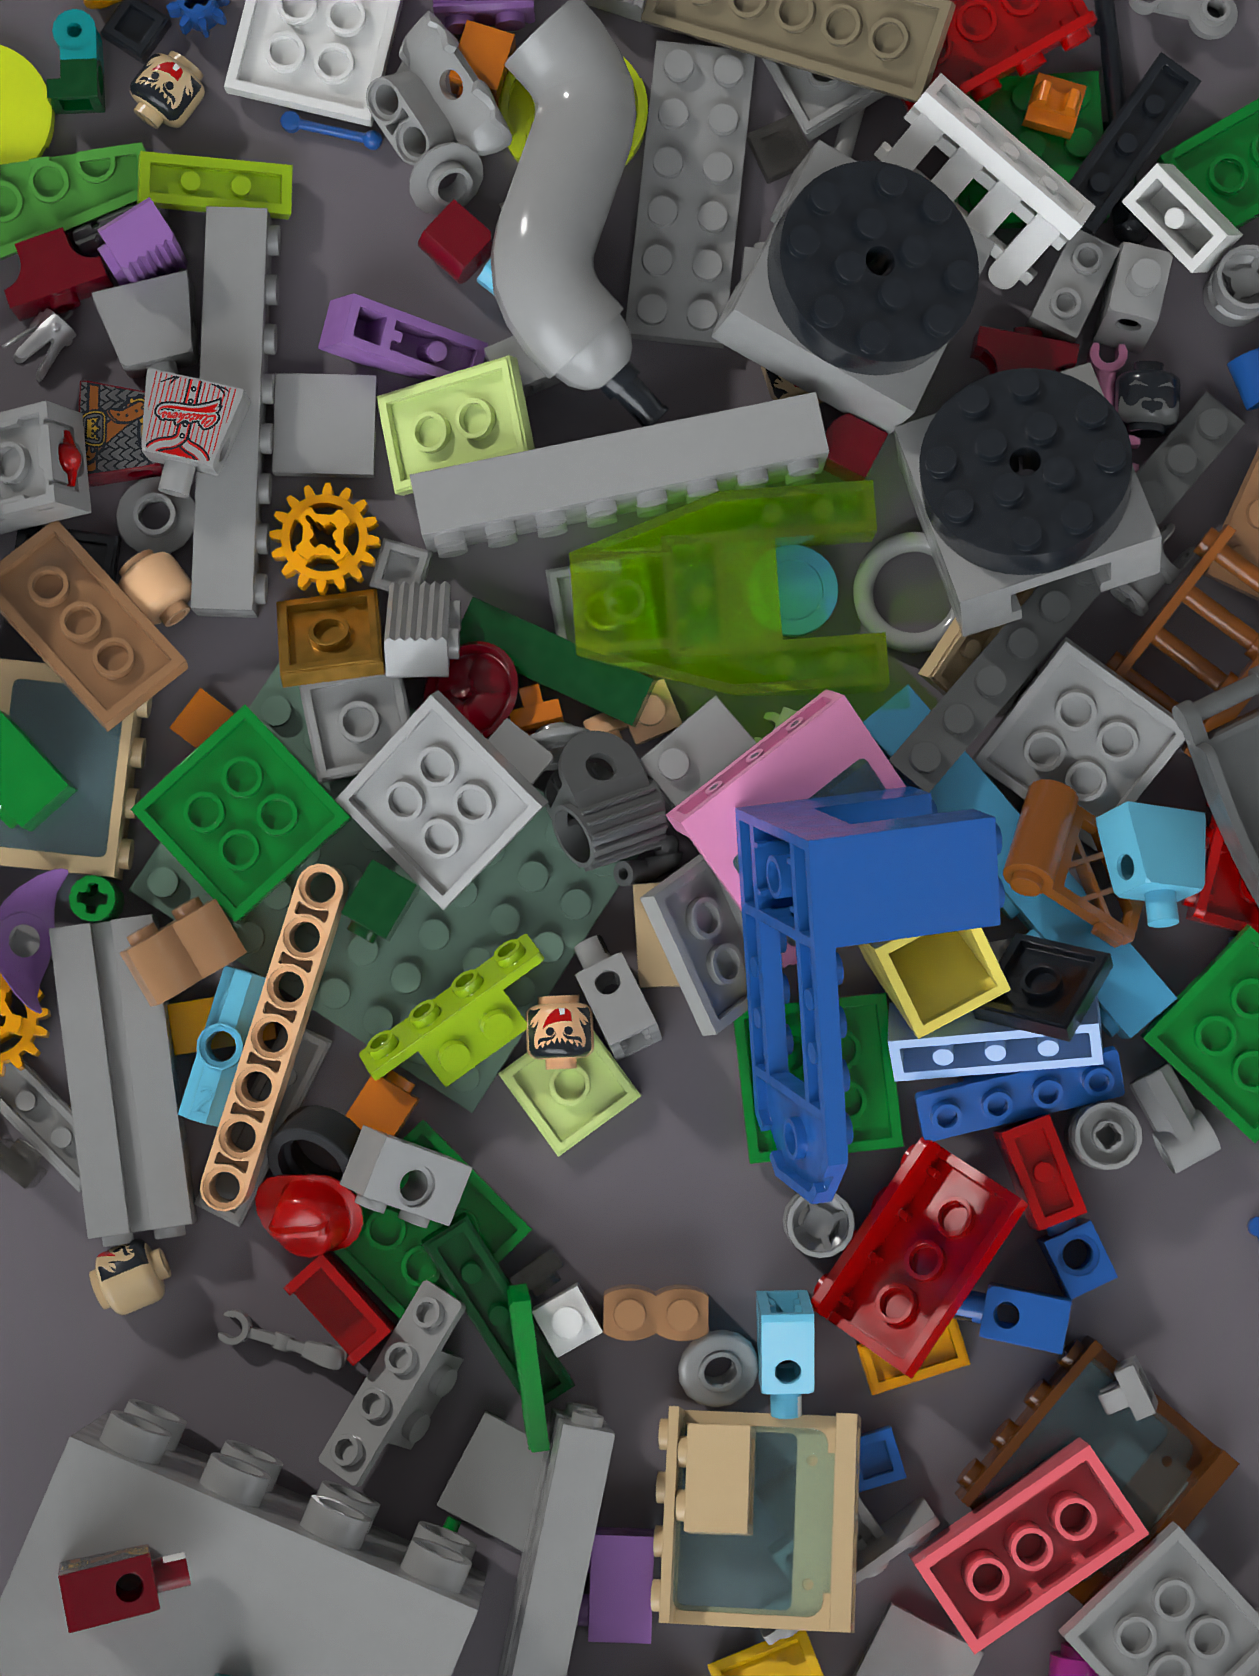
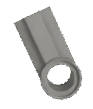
(1179, 1130)

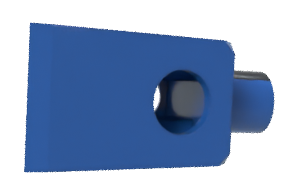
(1041, 1316)

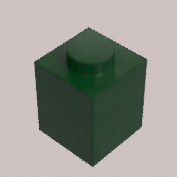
(379, 903)

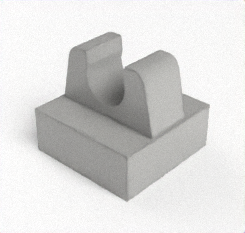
(1129, 1390)

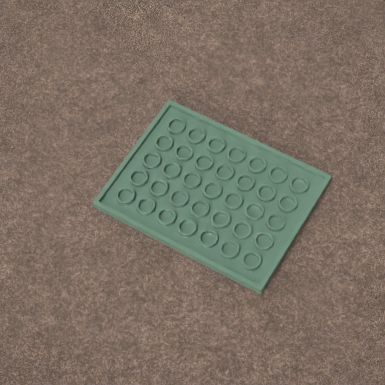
(377, 985)

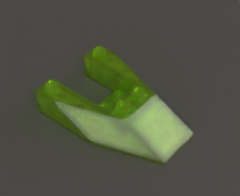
(701, 594)

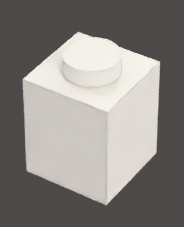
(567, 1319)

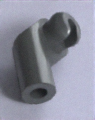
(649, 868)

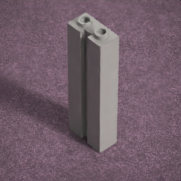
(121, 1088)
(558, 1544)

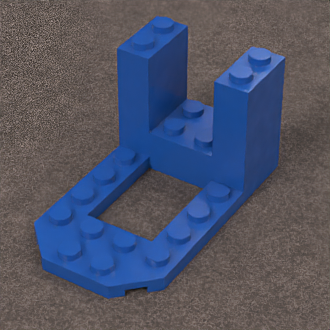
(830, 880)

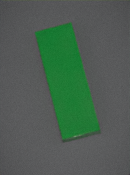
(528, 1368)

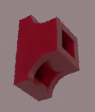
(54, 276)
(1022, 348)

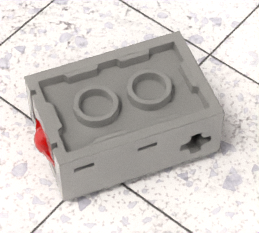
(42, 466)

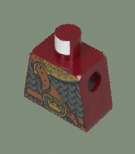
(114, 434)
(92, 1590)

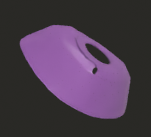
(32, 906)

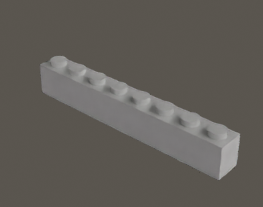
(235, 354)

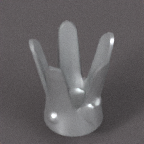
(47, 328)

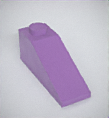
(395, 340)

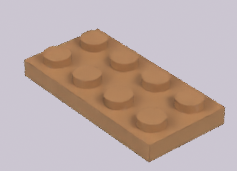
(85, 626)

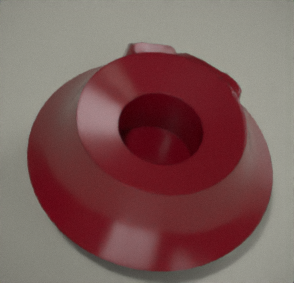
(479, 685)

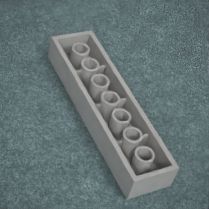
(619, 474)

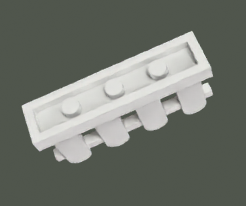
(1002, 165)

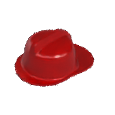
(309, 1213)

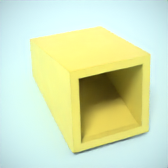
(936, 976)

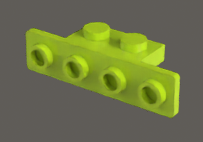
(462, 1022)

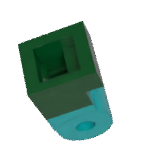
(81, 65)

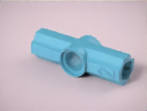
(211, 1077)

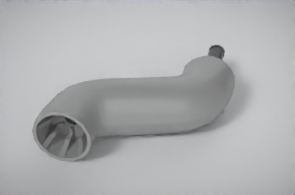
(560, 208)

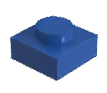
(879, 1459)

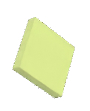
(573, 1101)

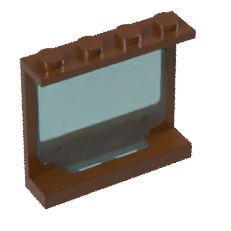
(1156, 1462)

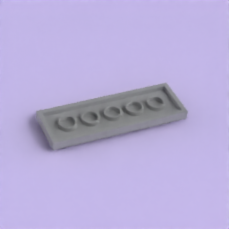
(689, 193)

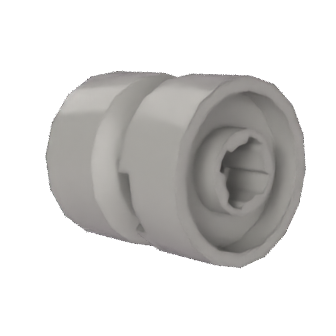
(1233, 287)
(1103, 1135)
(818, 1228)

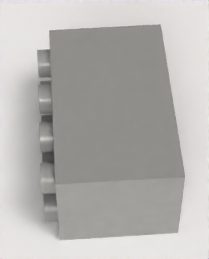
(272, 1573)

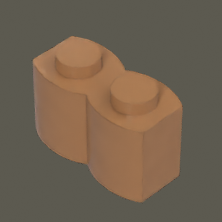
(182, 951)
(672, 1312)

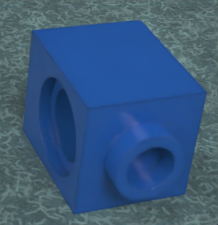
(1092, 1272)

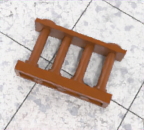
(1209, 549)

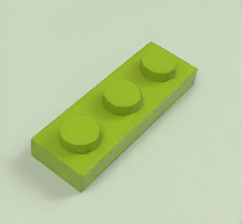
(199, 182)

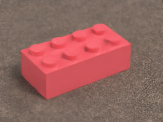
(1028, 1544)

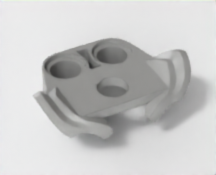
(419, 110)

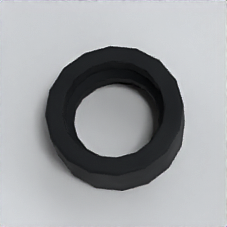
(314, 1124)

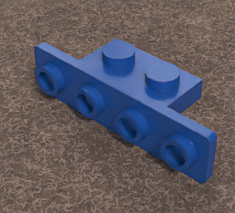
(1008, 1097)

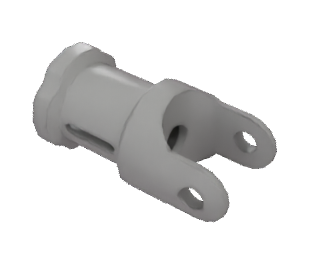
(1138, 593)

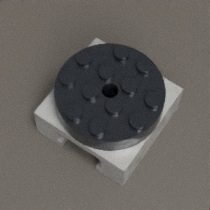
(829, 320)
(1018, 531)

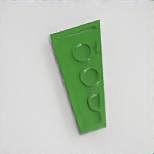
(64, 191)

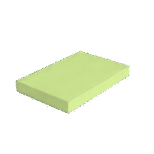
(455, 420)

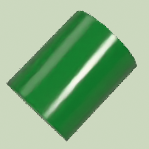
(96, 899)

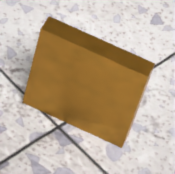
(330, 638)

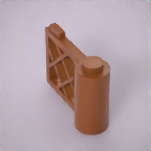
(1043, 853)

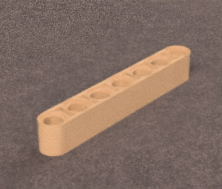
(256, 1055)

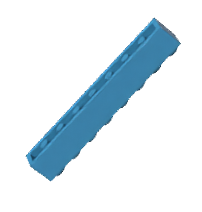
(1132, 989)

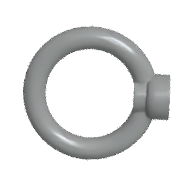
(864, 598)

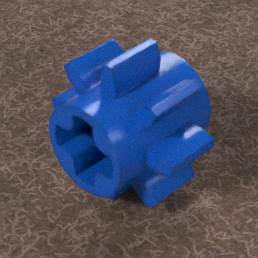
(199, 17)

